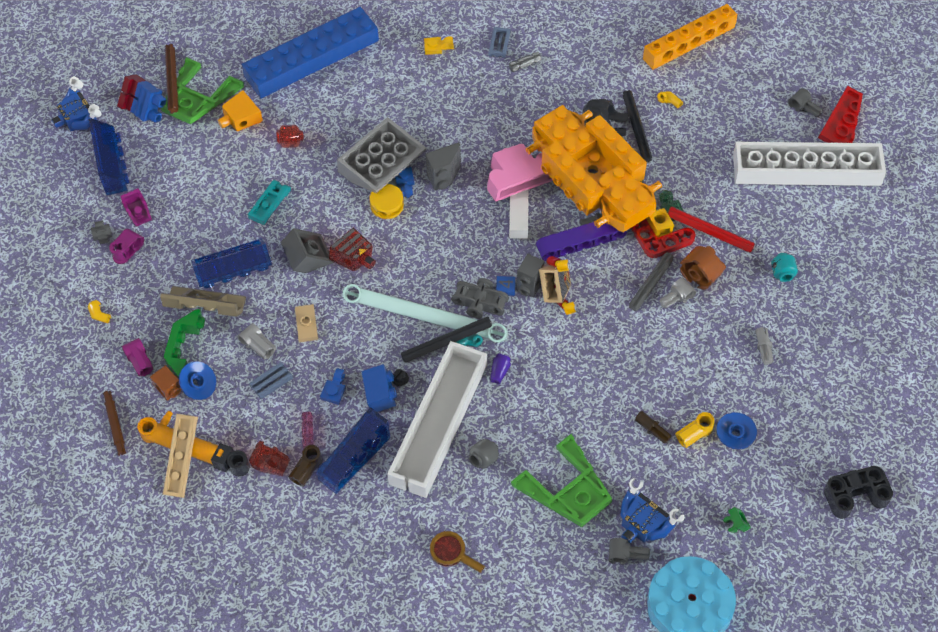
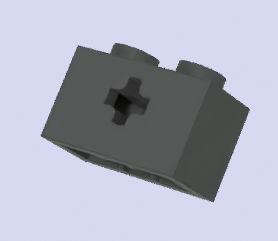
(528, 275)

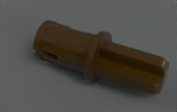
(653, 427)

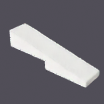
(519, 215)

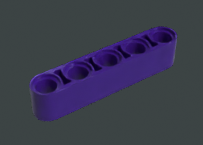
(576, 239)

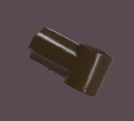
(305, 466)

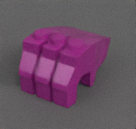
(136, 207)

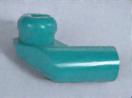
(474, 340)

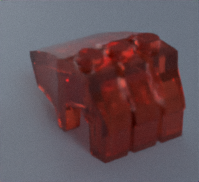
(268, 459)

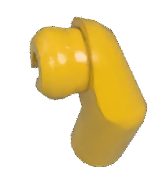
(669, 97)
(95, 312)

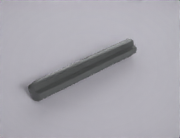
(651, 282)

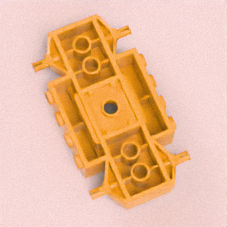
(573, 149)

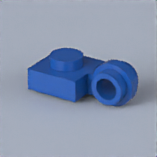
(405, 181)

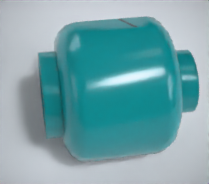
(784, 267)

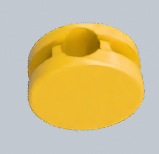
(387, 202)

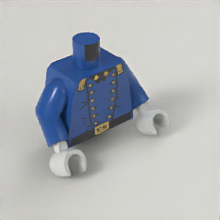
(75, 109)
(645, 518)

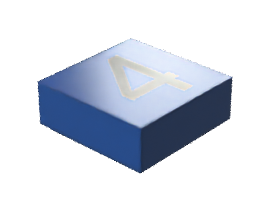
(506, 284)

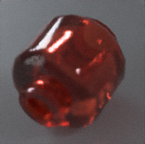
(289, 136)

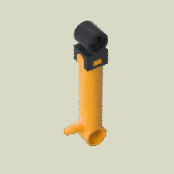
(220, 456)

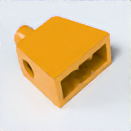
(240, 112)

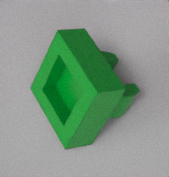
(739, 520)

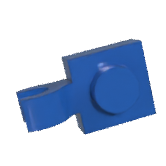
(334, 390)

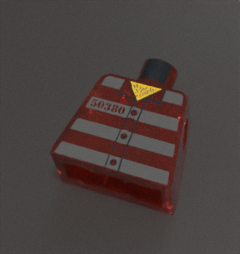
(352, 251)

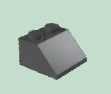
(443, 165)
(305, 250)

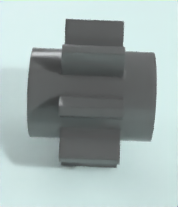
(101, 232)

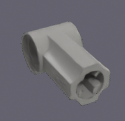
(254, 339)

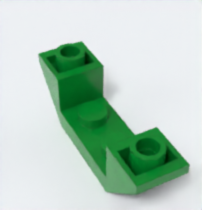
(188, 324)

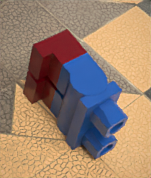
(141, 98)

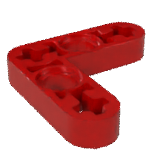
(659, 242)

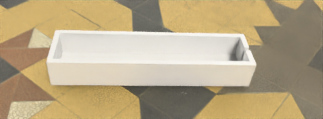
(437, 419)

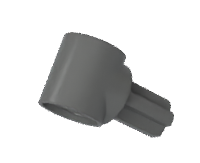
(802, 101)
(621, 551)

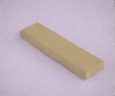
(180, 455)

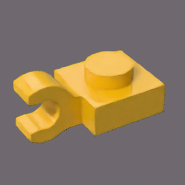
(435, 45)

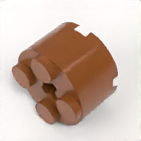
(702, 266)

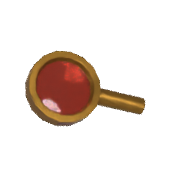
(449, 549)

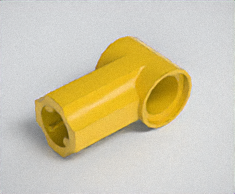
(694, 430)

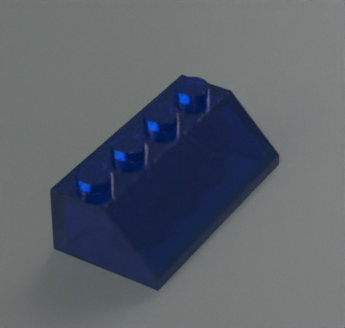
(109, 157)
(231, 263)

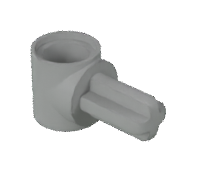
(680, 291)

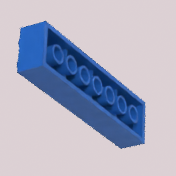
(310, 52)

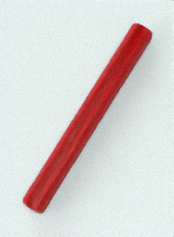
(711, 229)

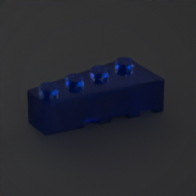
(355, 450)

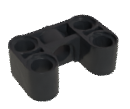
(855, 484)

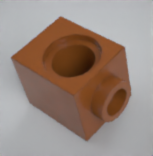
(166, 383)

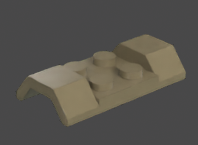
(191, 298)

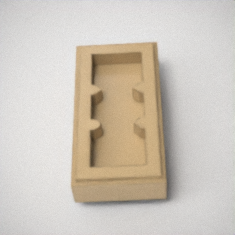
(306, 323)

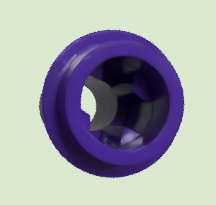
(500, 366)

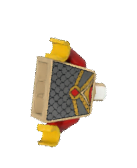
(556, 283)

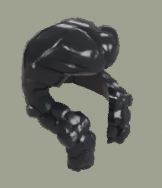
(607, 111)

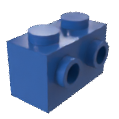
(379, 388)

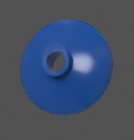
(205, 380)
(740, 423)

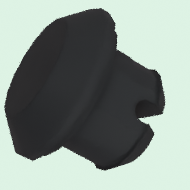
(400, 377)

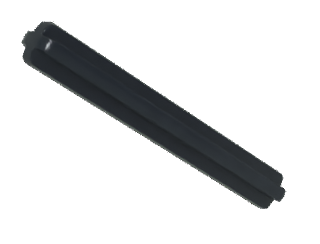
(637, 126)
(445, 339)

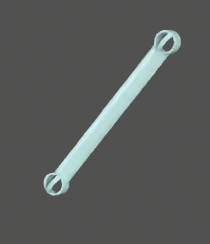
(418, 311)

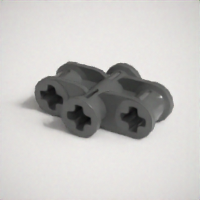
(480, 298)

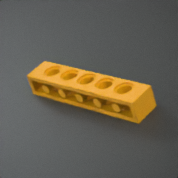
(689, 36)

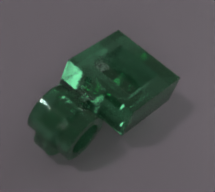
(666, 199)

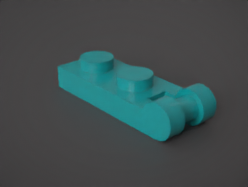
(268, 202)

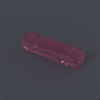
(307, 429)

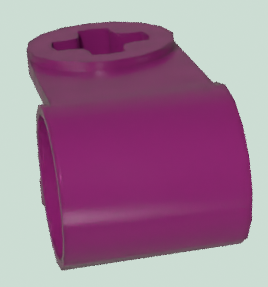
(126, 243)

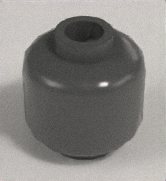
(483, 453)

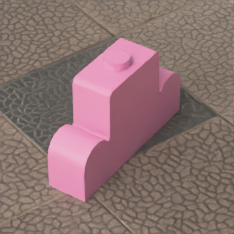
(514, 172)

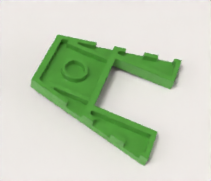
(193, 104)
(580, 498)

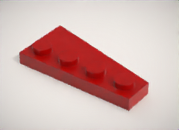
(843, 119)

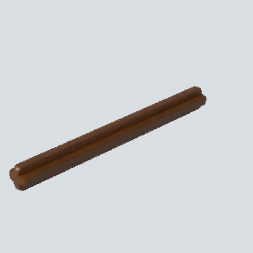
(171, 78)

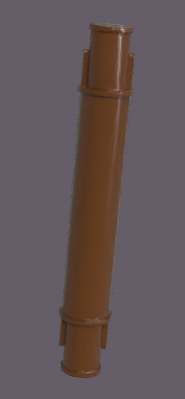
(114, 423)

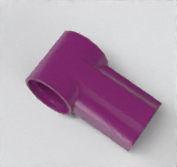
(137, 355)

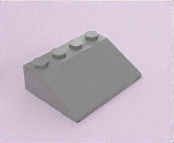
(379, 156)

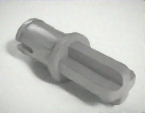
(764, 345)

